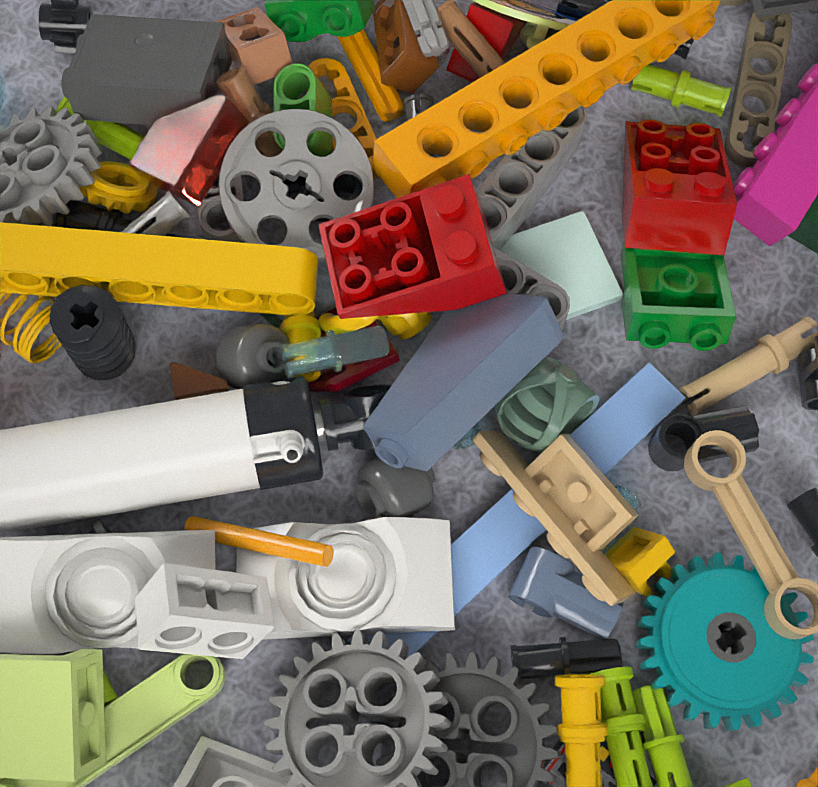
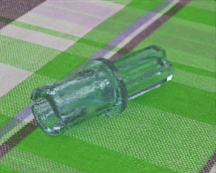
(335, 350)

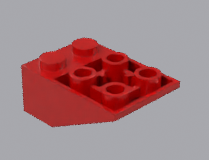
(676, 188)
(413, 254)

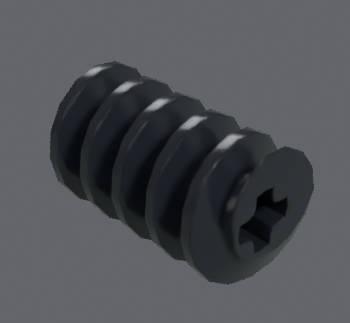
(93, 332)

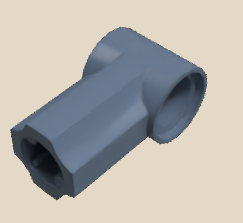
(558, 591)

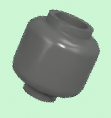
(251, 355)
(392, 491)

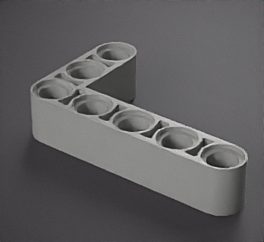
(530, 181)

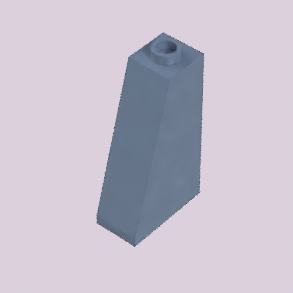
(460, 376)

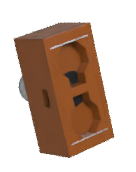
(398, 50)

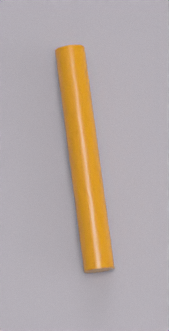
(264, 541)

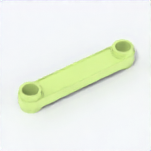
(144, 714)

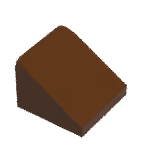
(194, 383)

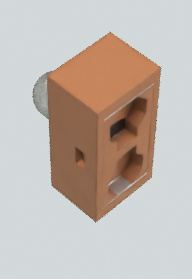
(258, 47)

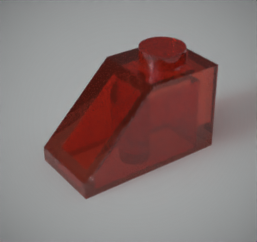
(189, 147)

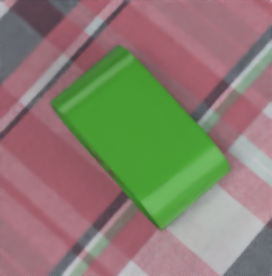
(287, 87)

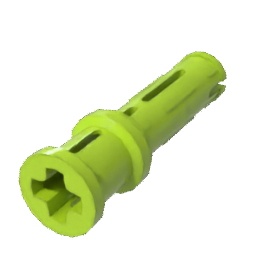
(623, 726)

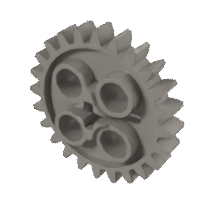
(44, 165)
(360, 672)

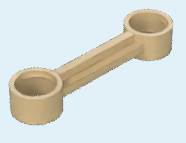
(753, 531)

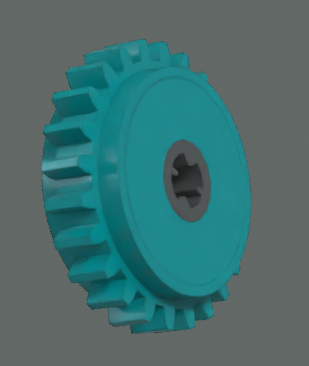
(690, 665)

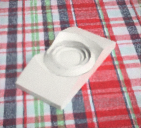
(381, 578)
(82, 587)

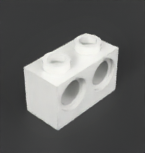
(203, 612)

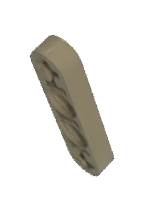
(757, 84)

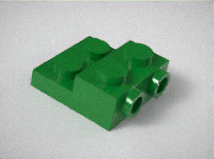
(309, 18)
(676, 298)

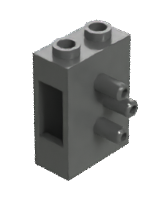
(144, 67)

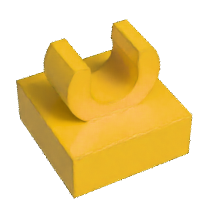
(640, 556)

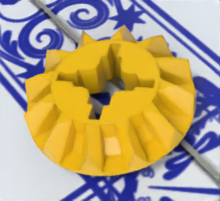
(120, 188)

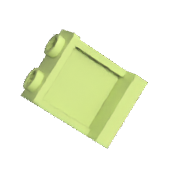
(52, 715)

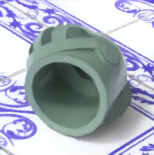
(545, 405)

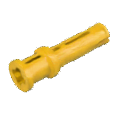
(582, 727)

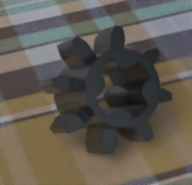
(63, 23)

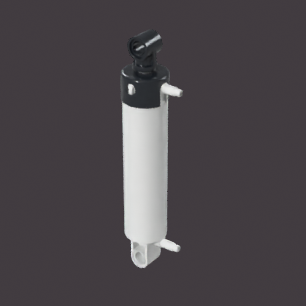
(175, 451)

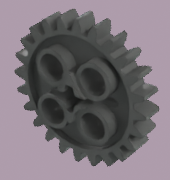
(471, 695)

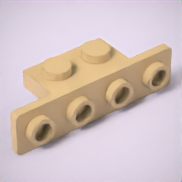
(570, 501)

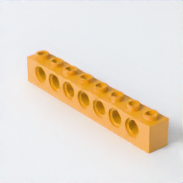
(543, 86)

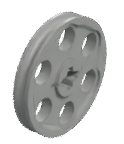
(294, 161)

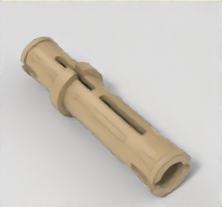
(767, 356)

